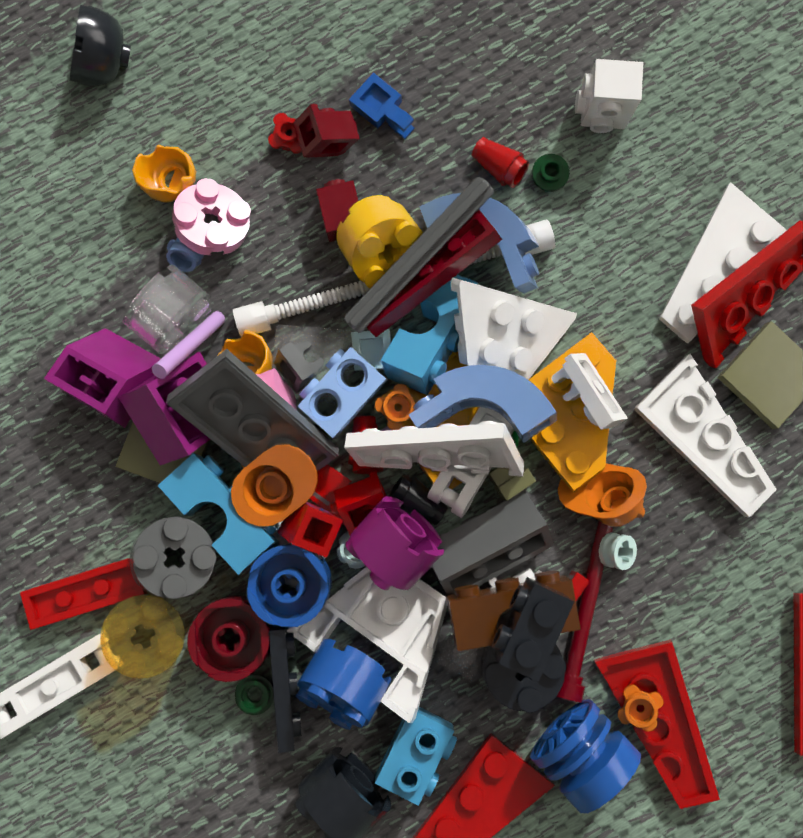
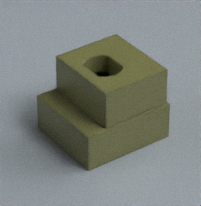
(507, 485)

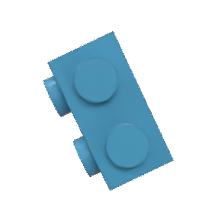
(414, 756)

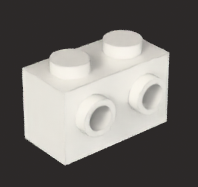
(609, 94)

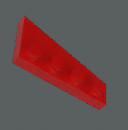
(746, 293)
(676, 740)
(486, 794)

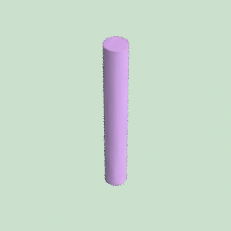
(188, 345)

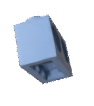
(349, 399)

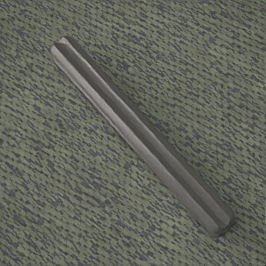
(419, 254)

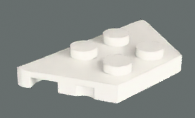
(505, 328)

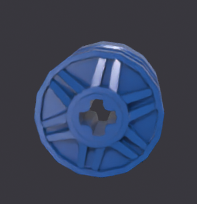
(586, 756)

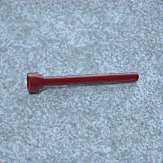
(572, 686)

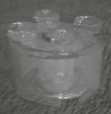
(168, 309)

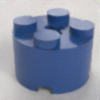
(283, 607)
(343, 684)

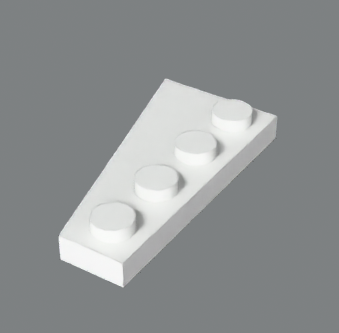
(730, 239)
(697, 427)
(438, 447)

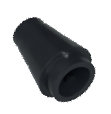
(414, 496)

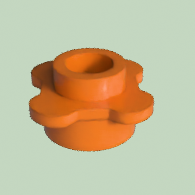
(386, 406)
(646, 718)

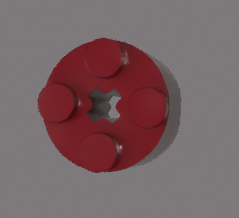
(215, 653)

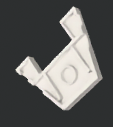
(396, 621)

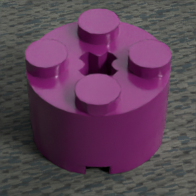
(395, 545)

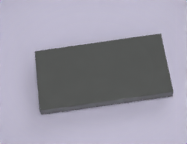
(246, 413)

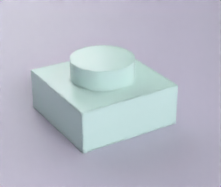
(371, 347)

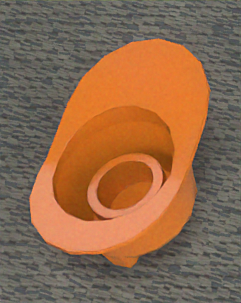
(274, 485)
(610, 496)

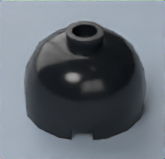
(97, 48)

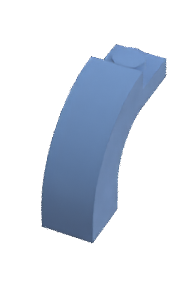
(515, 235)
(488, 388)

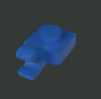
(380, 103)

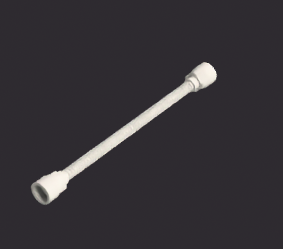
(258, 317)

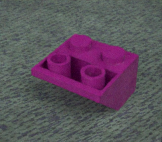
(100, 371)

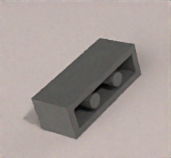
(492, 543)

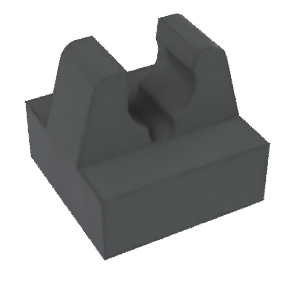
(295, 367)

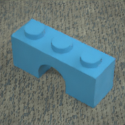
(422, 357)
(199, 483)

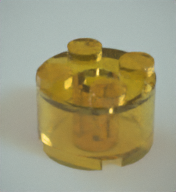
(150, 614)

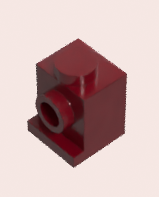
(325, 131)

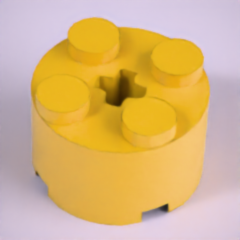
(376, 236)

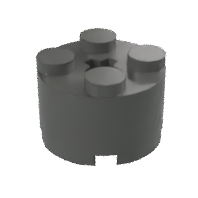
(195, 558)

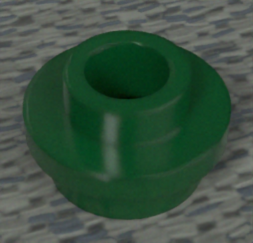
(547, 182)
(245, 703)

